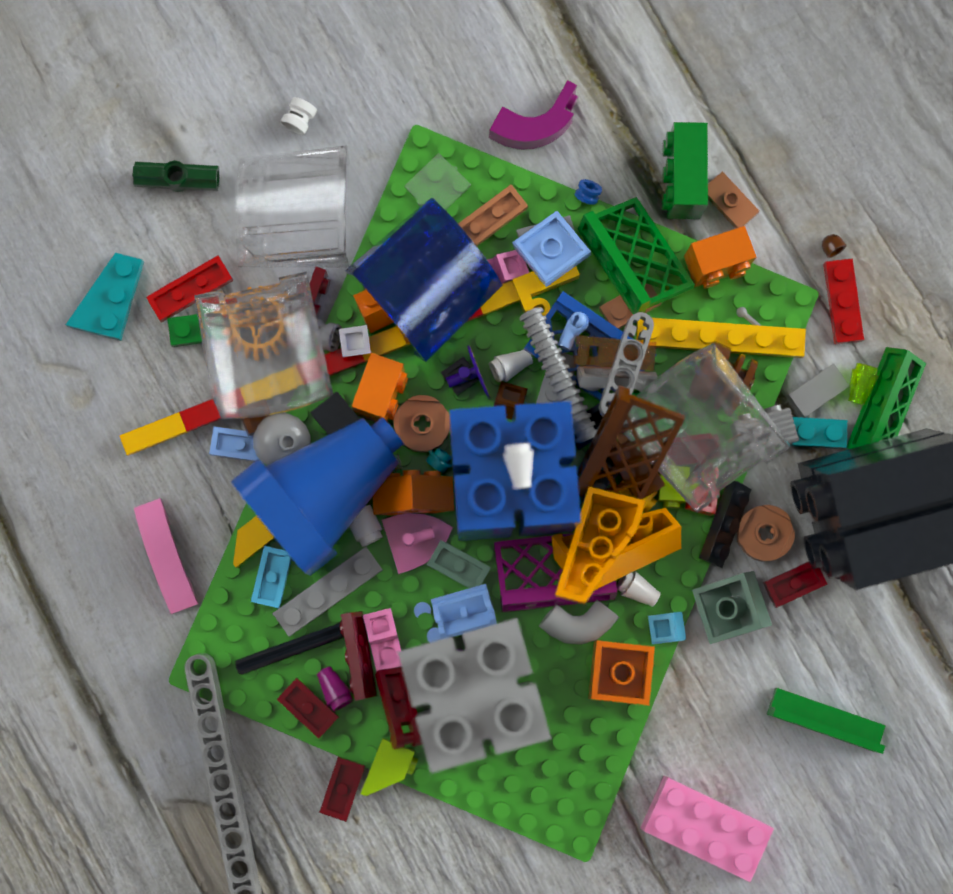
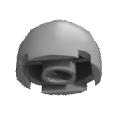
(279, 436)

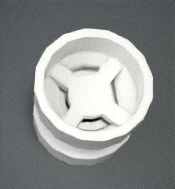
(298, 116)

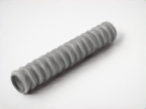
(558, 372)

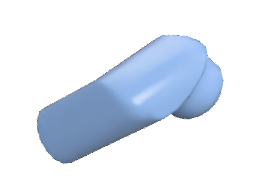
(573, 327)

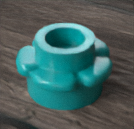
(439, 460)

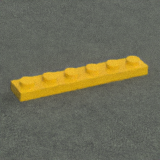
(738, 337)

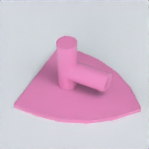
(414, 538)

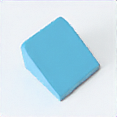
(667, 627)

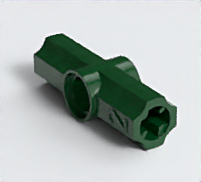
(193, 178)

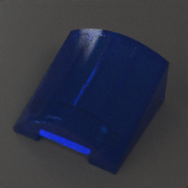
(427, 277)

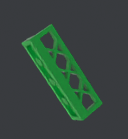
(883, 399)
(827, 720)

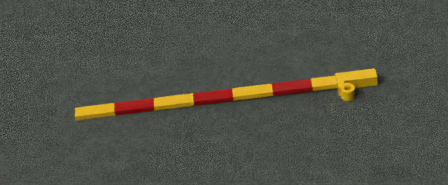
(518, 290)

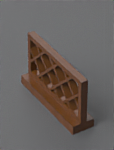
(607, 435)

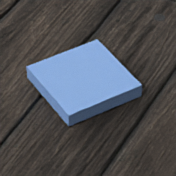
(551, 248)

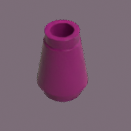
(334, 689)

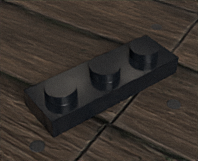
(725, 523)

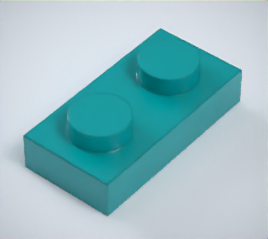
(821, 433)

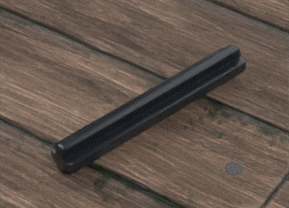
(288, 649)

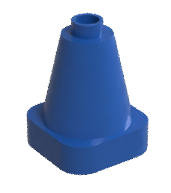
(320, 488)

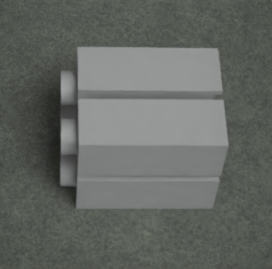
(474, 695)

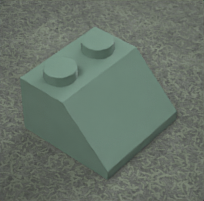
(732, 607)

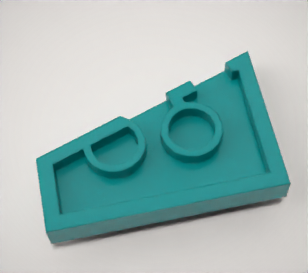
(110, 298)

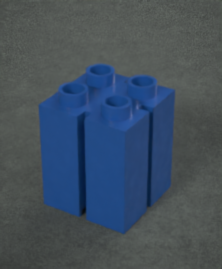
(482, 482)

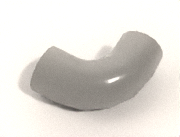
(580, 628)

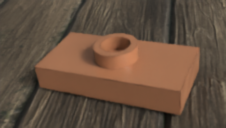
(731, 201)

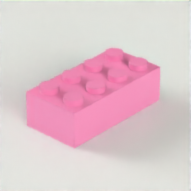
(707, 828)

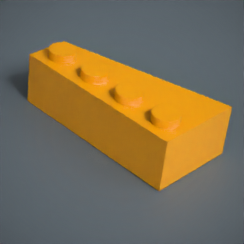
(655, 538)

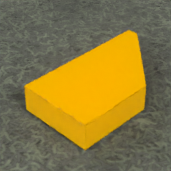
(250, 540)

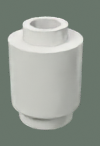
(366, 527)

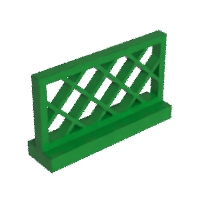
(614, 262)

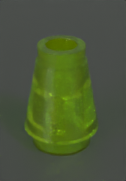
(861, 383)

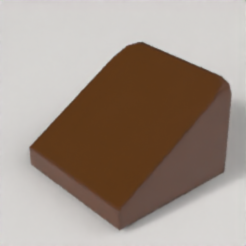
(509, 396)

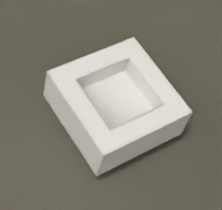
(354, 341)

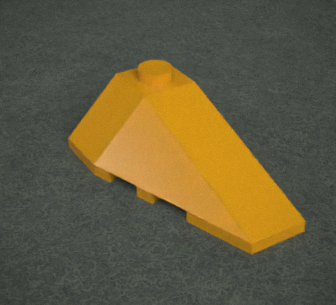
(598, 540)

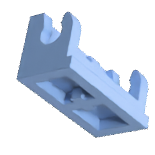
(463, 611)

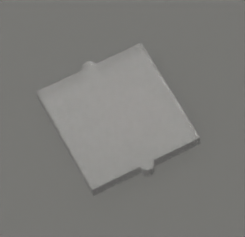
(438, 181)

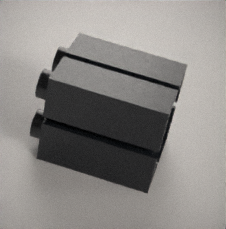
(880, 508)

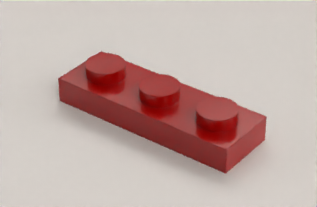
(180, 292)
(843, 301)

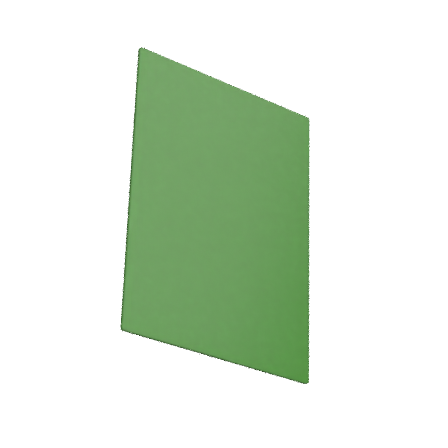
(559, 786)

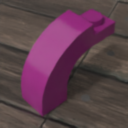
(535, 132)

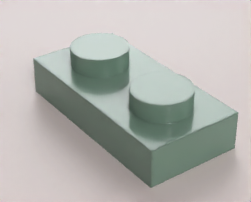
(458, 565)

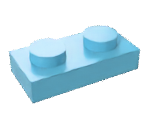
(271, 577)

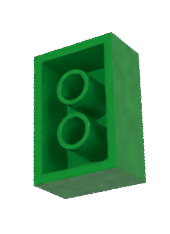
(686, 170)

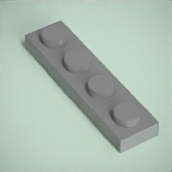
(327, 591)

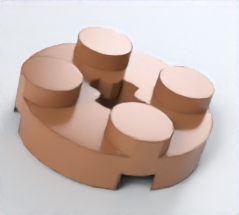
(412, 411)
(781, 529)

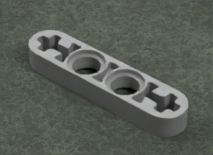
(621, 364)

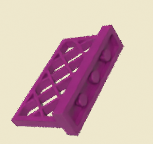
(537, 596)

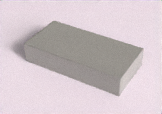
(818, 390)

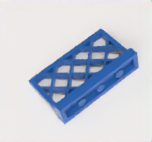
(597, 327)

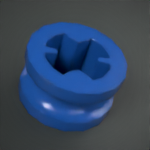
(588, 191)

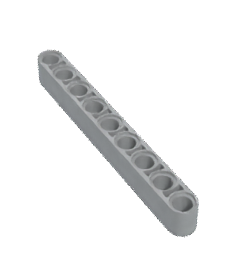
(227, 766)

